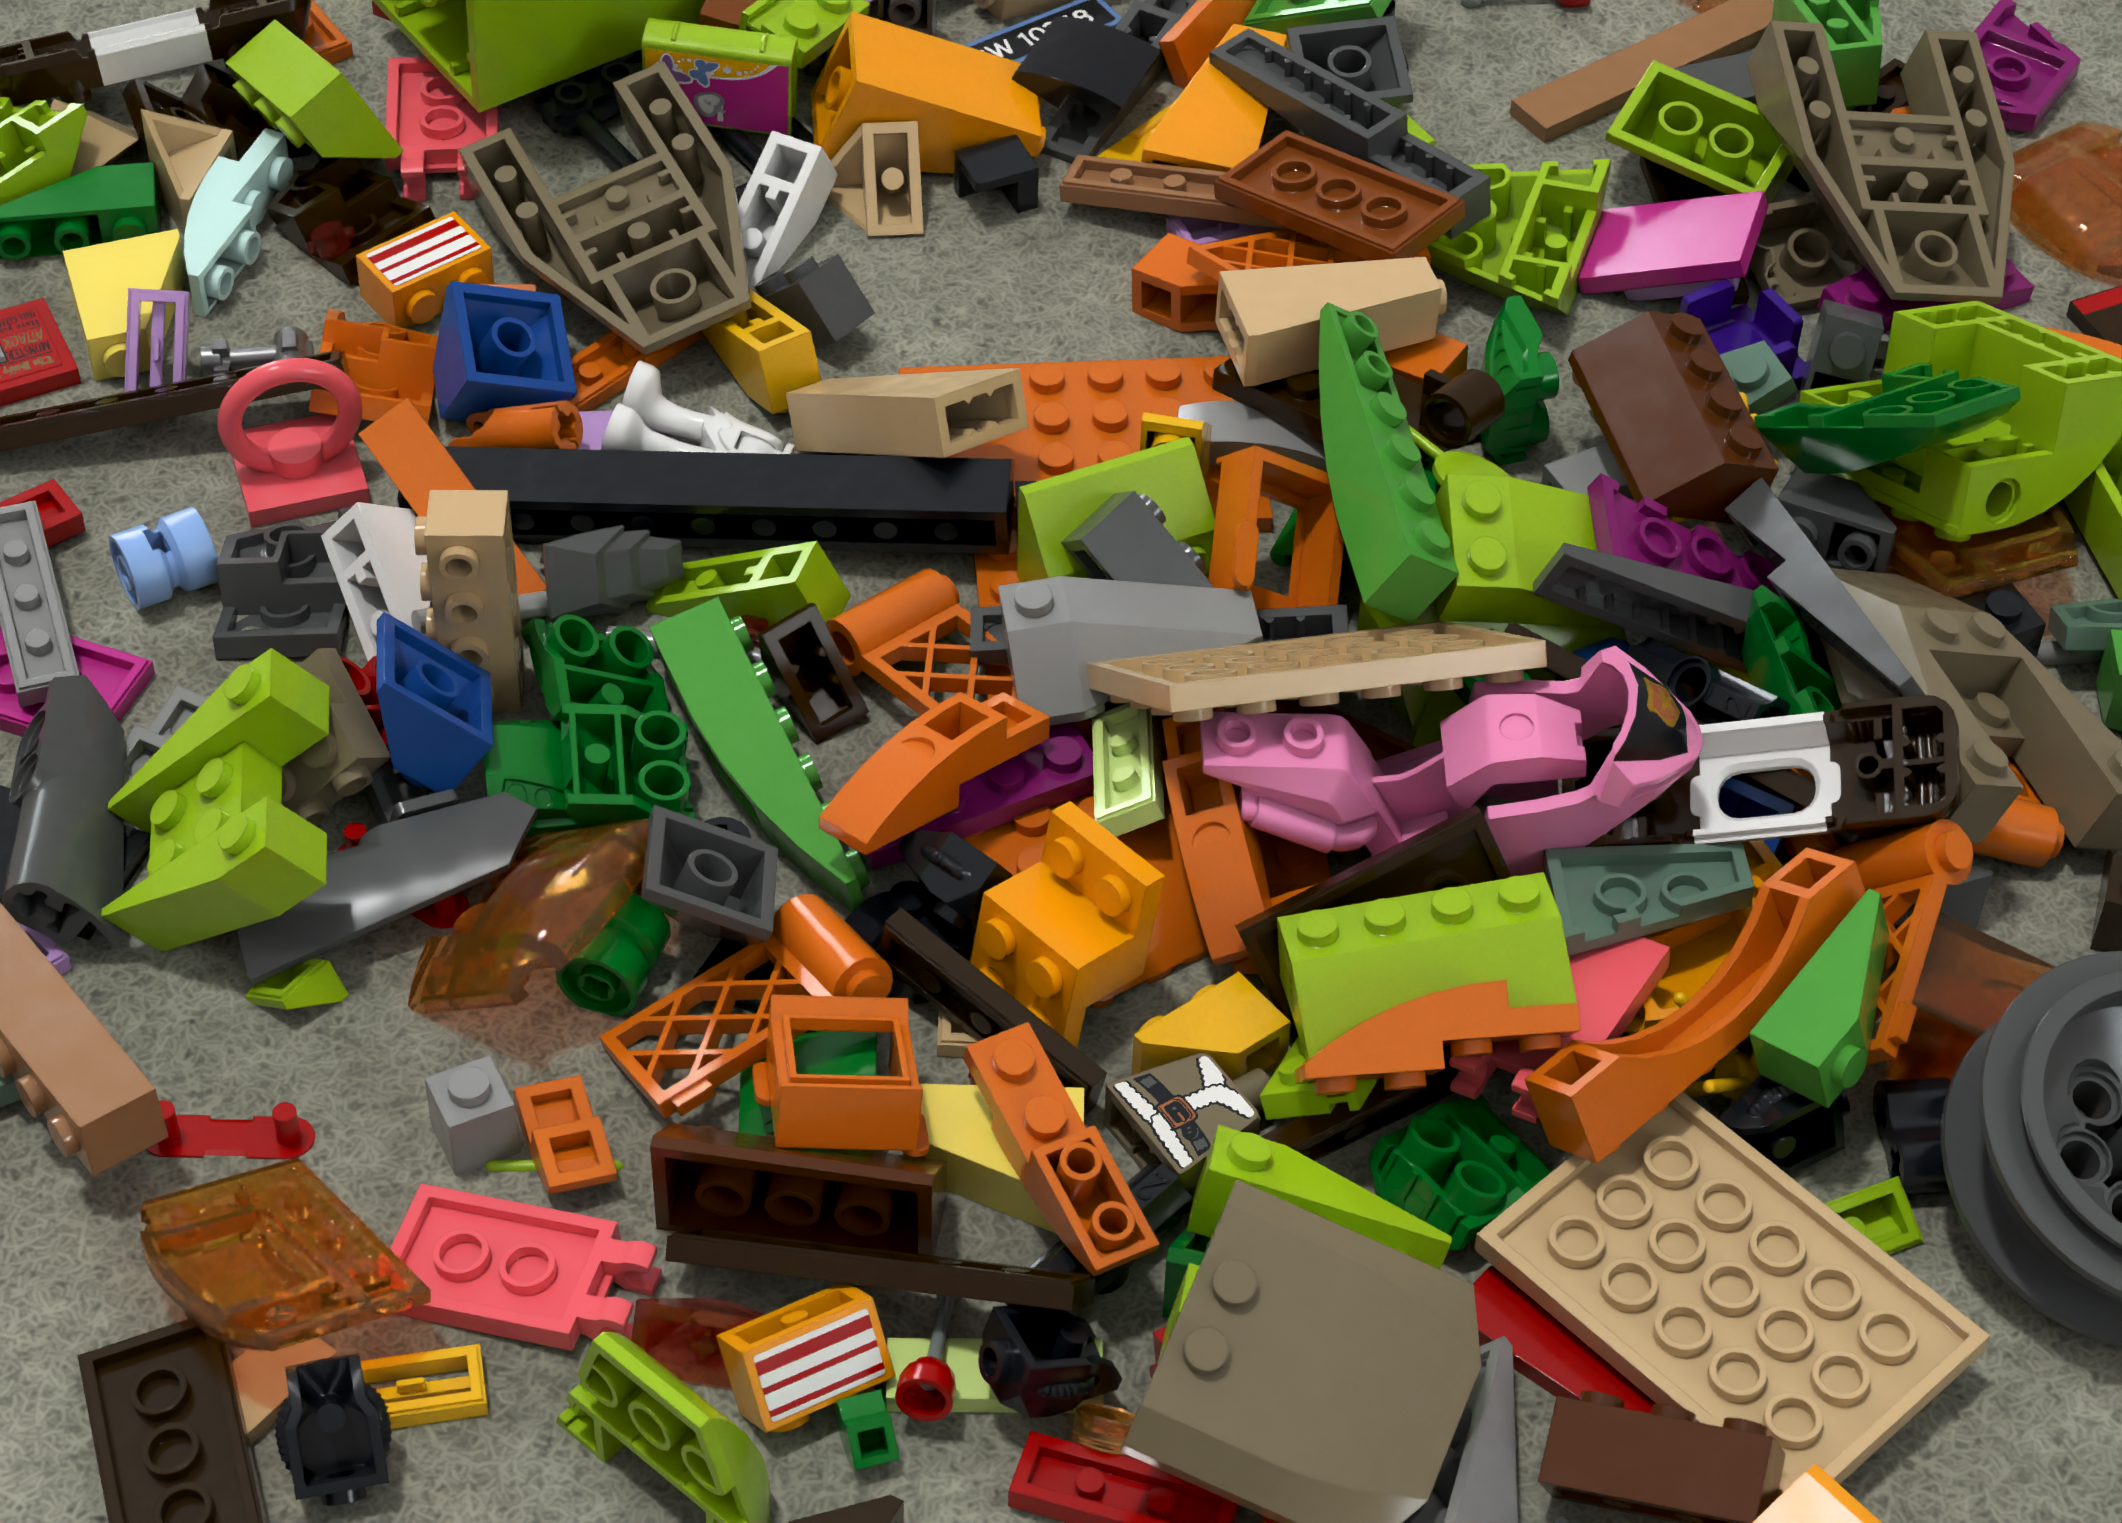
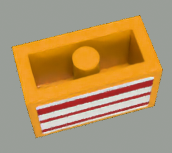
(410, 273)
(805, 1357)

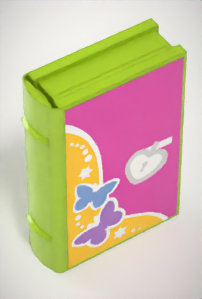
(728, 73)

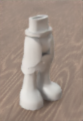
(647, 411)

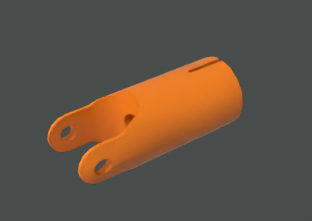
(525, 426)

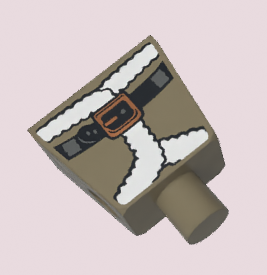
(1176, 1109)

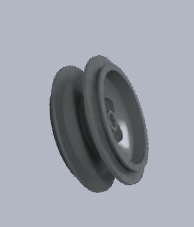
(2017, 1131)

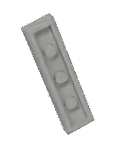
(31, 606)

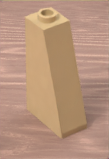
(1274, 313)
(908, 412)

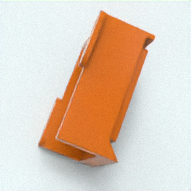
(1236, 536)
(841, 1108)

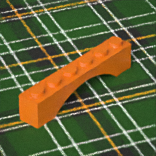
(1186, 301)
(1607, 1089)

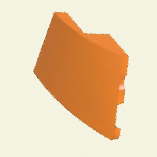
(383, 364)
(1177, 929)

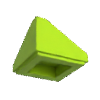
(301, 986)

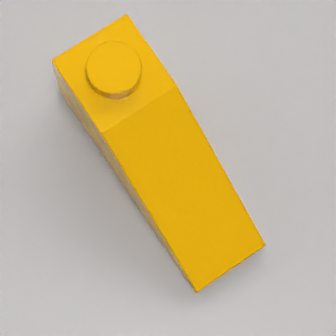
(766, 353)

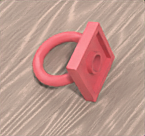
(296, 463)

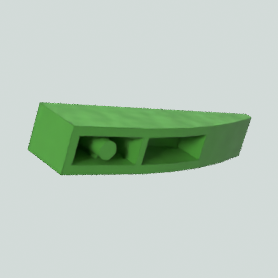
(1377, 472)
(754, 742)

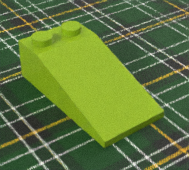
(1502, 541)

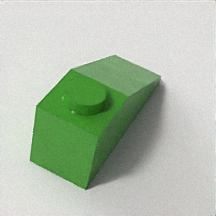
(1824, 1020)

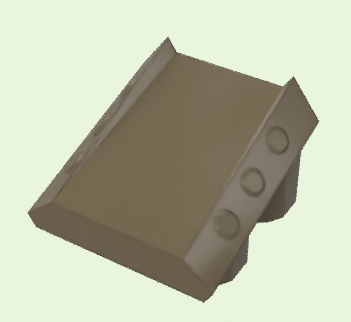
(1800, 252)

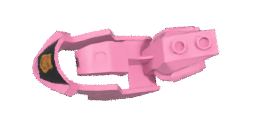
(1513, 741)

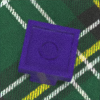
(1739, 327)

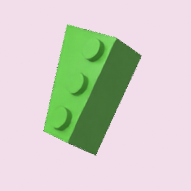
(1852, 37)

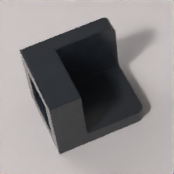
(998, 164)

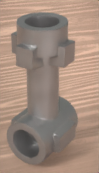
(287, 343)

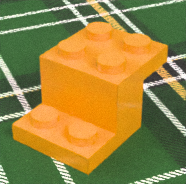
(1069, 922)

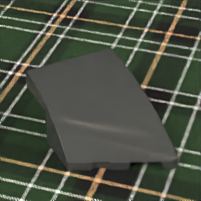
(285, 589)

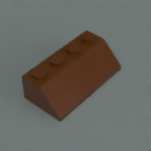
(1672, 415)
(797, 1193)

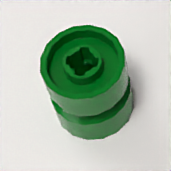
(615, 964)

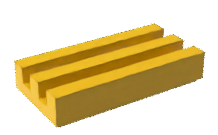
(423, 1402)

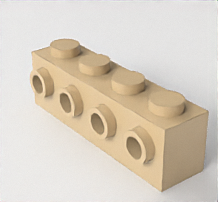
(474, 586)

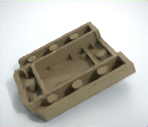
(1310, 1370)

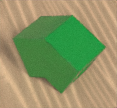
(866, 1430)

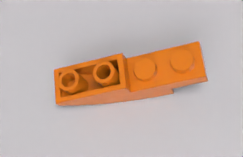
(922, 767)
(1215, 843)
(1410, 1037)
(1056, 1155)

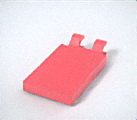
(430, 125)
(1609, 990)
(521, 1268)

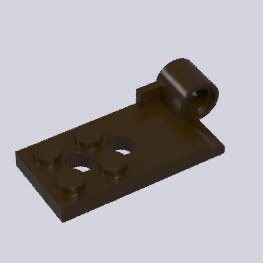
(1442, 410)

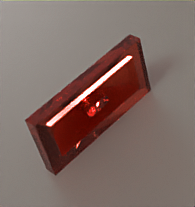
(684, 1333)

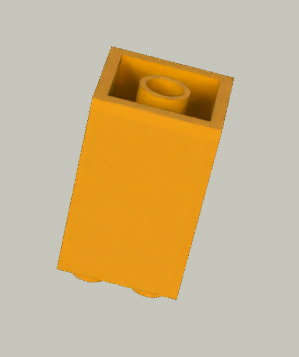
(906, 75)

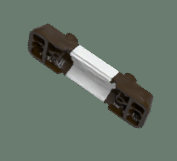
(73, 67)
(1869, 760)

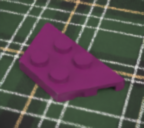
(2024, 66)

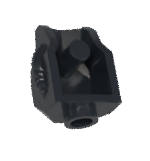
(952, 873)
(1787, 1125)
(1043, 1360)
(333, 1431)

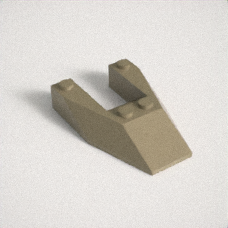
(1908, 193)
(639, 248)
(2002, 709)

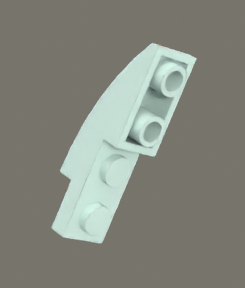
(224, 217)

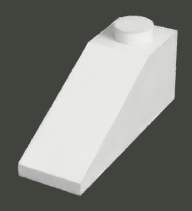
(782, 202)
(376, 566)

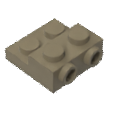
(344, 758)

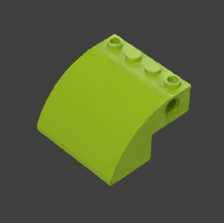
(2022, 460)

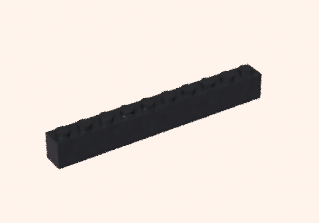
(752, 498)

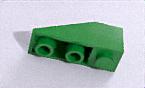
(82, 212)

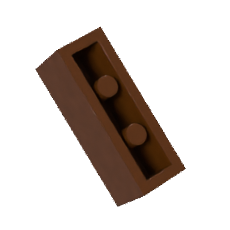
(1659, 1461)

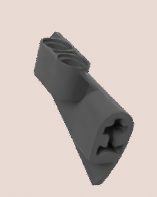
(66, 839)
(389, 876)

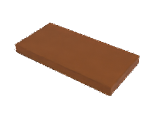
(1339, 199)

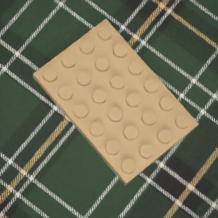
(1315, 669)
(1733, 1291)

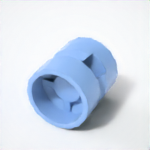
(164, 558)

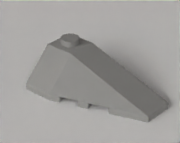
(1070, 621)
(1480, 1465)

